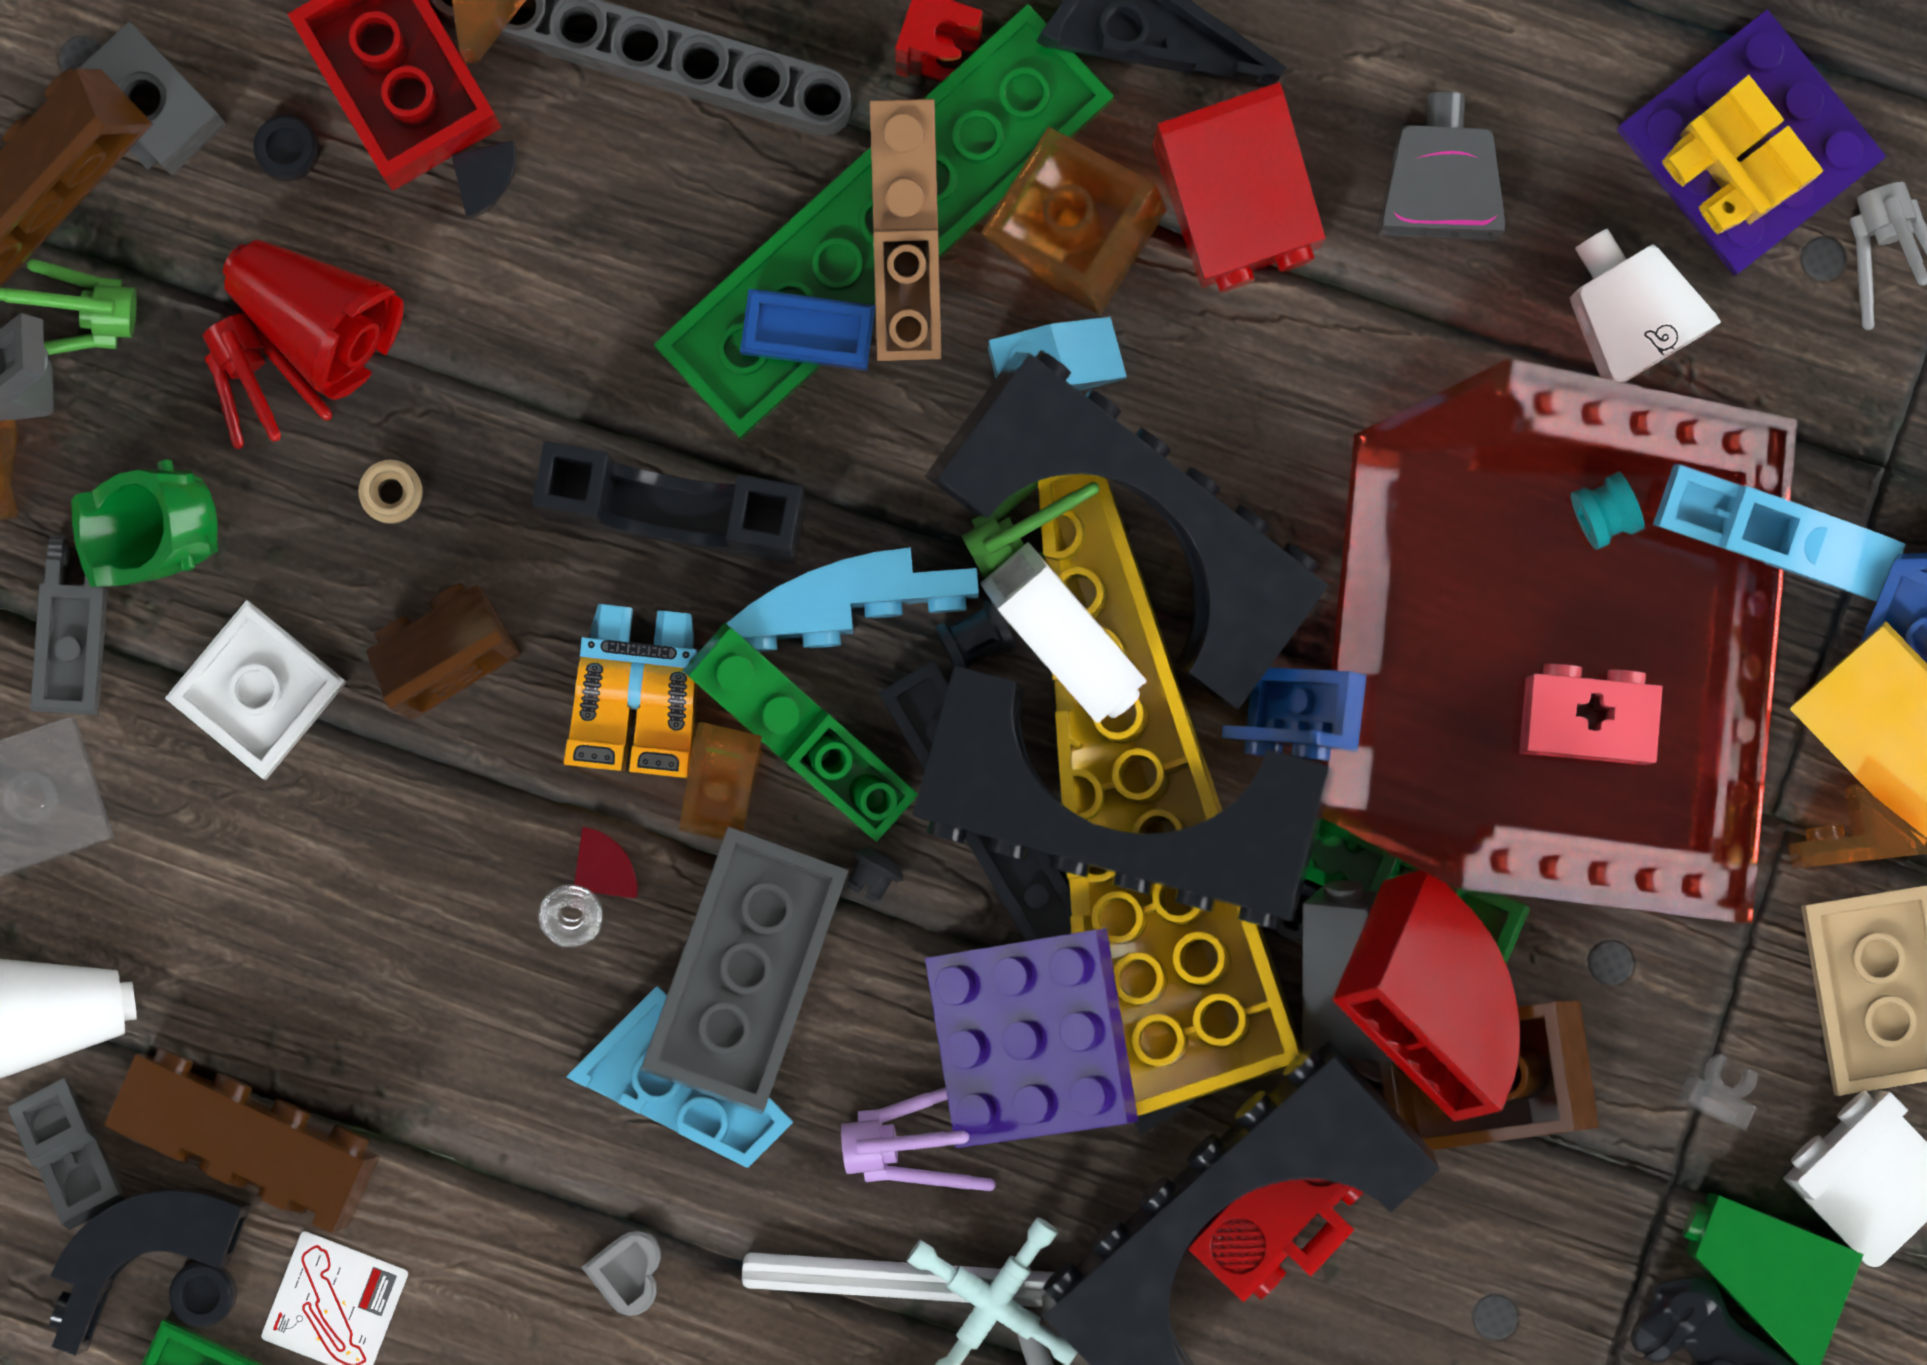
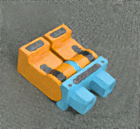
(639, 677)

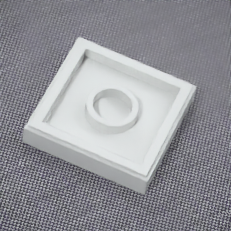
(256, 690)

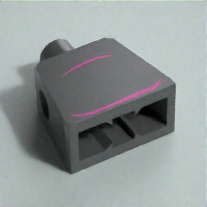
(1443, 178)

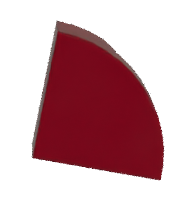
(604, 866)

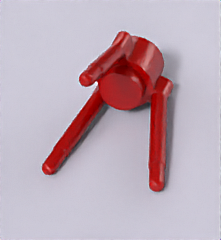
(237, 349)

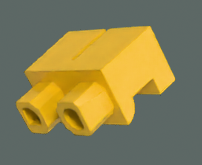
(1725, 134)

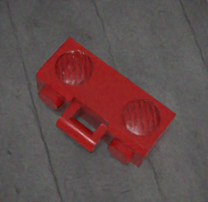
(1257, 1230)

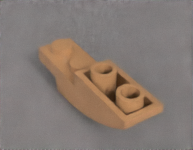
(905, 229)

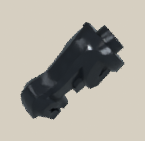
(1694, 1317)

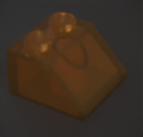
(1075, 220)

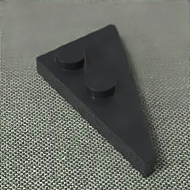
(1159, 35)

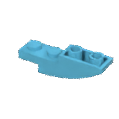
(1777, 532)
(821, 601)

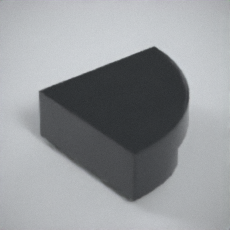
(484, 176)

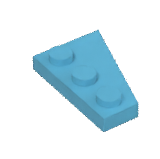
(709, 1121)

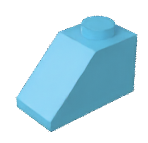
(1082, 346)

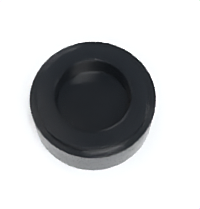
(286, 148)
(202, 1294)

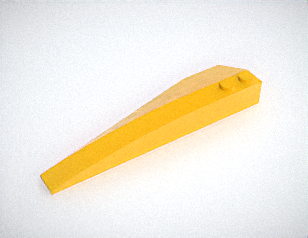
(1189, 982)

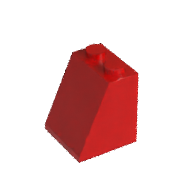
(1239, 188)

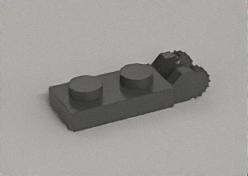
(67, 639)

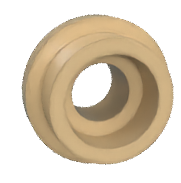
(373, 481)

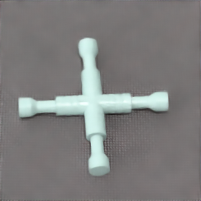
(995, 1300)

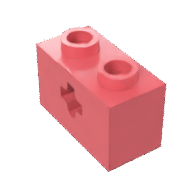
(1624, 736)

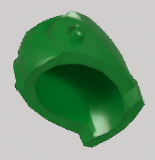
(144, 526)

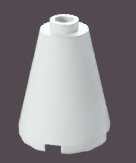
(57, 1011)

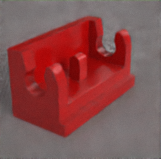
(936, 31)

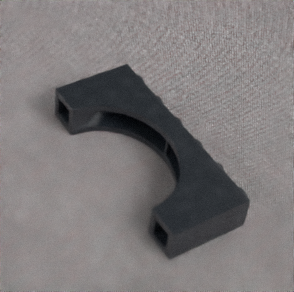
(1243, 584)
(1242, 857)
(1311, 1126)

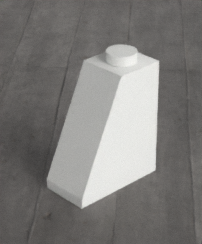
(1064, 634)

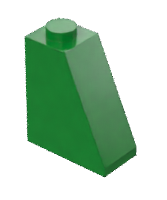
(1774, 1273)

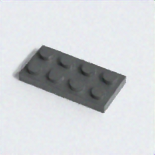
(744, 970)

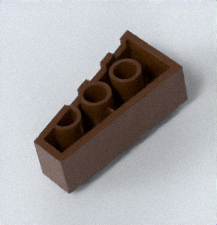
(243, 1139)

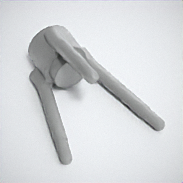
(1891, 218)

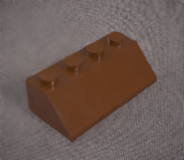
(60, 158)

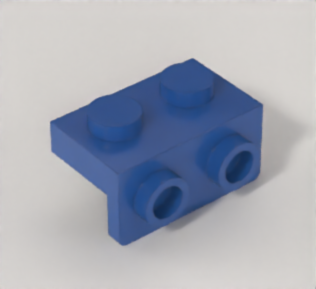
(1303, 711)

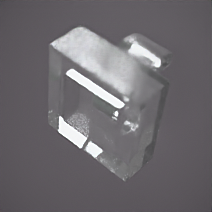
(1718, 1099)

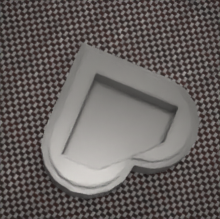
(626, 1271)

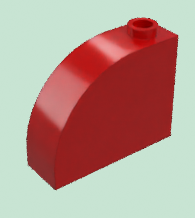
(1435, 995)

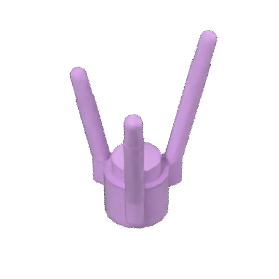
(871, 1146)

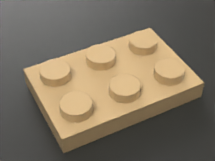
(1871, 987)

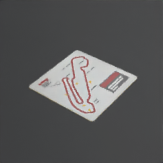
(334, 1303)

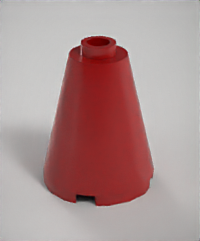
(314, 313)

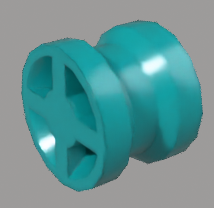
(1607, 510)

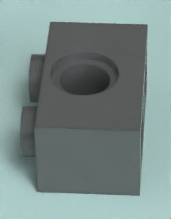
(183, 117)

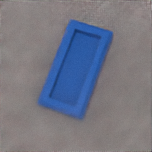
(808, 329)

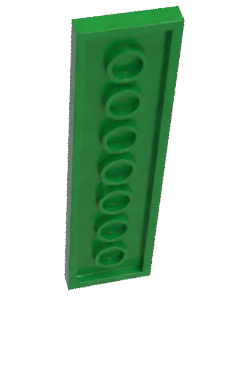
(984, 133)

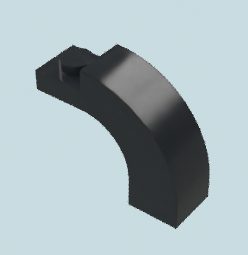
(172, 1220)

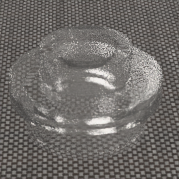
(565, 931)

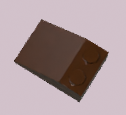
(440, 652)
(1547, 1095)

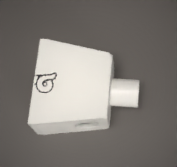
(1635, 308)

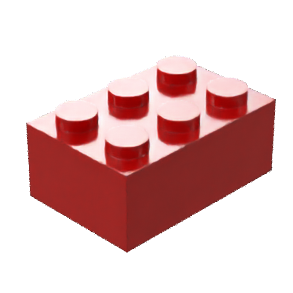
(396, 81)

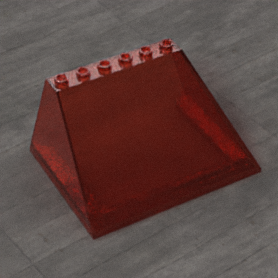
(1478, 575)

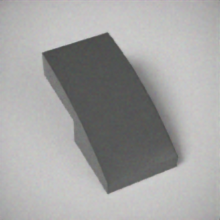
(67, 1153)

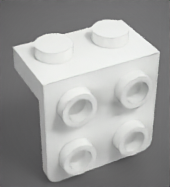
(1866, 1176)

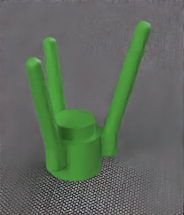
(106, 310)
(996, 541)

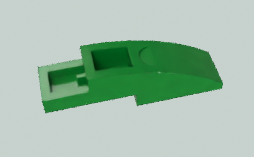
(800, 732)

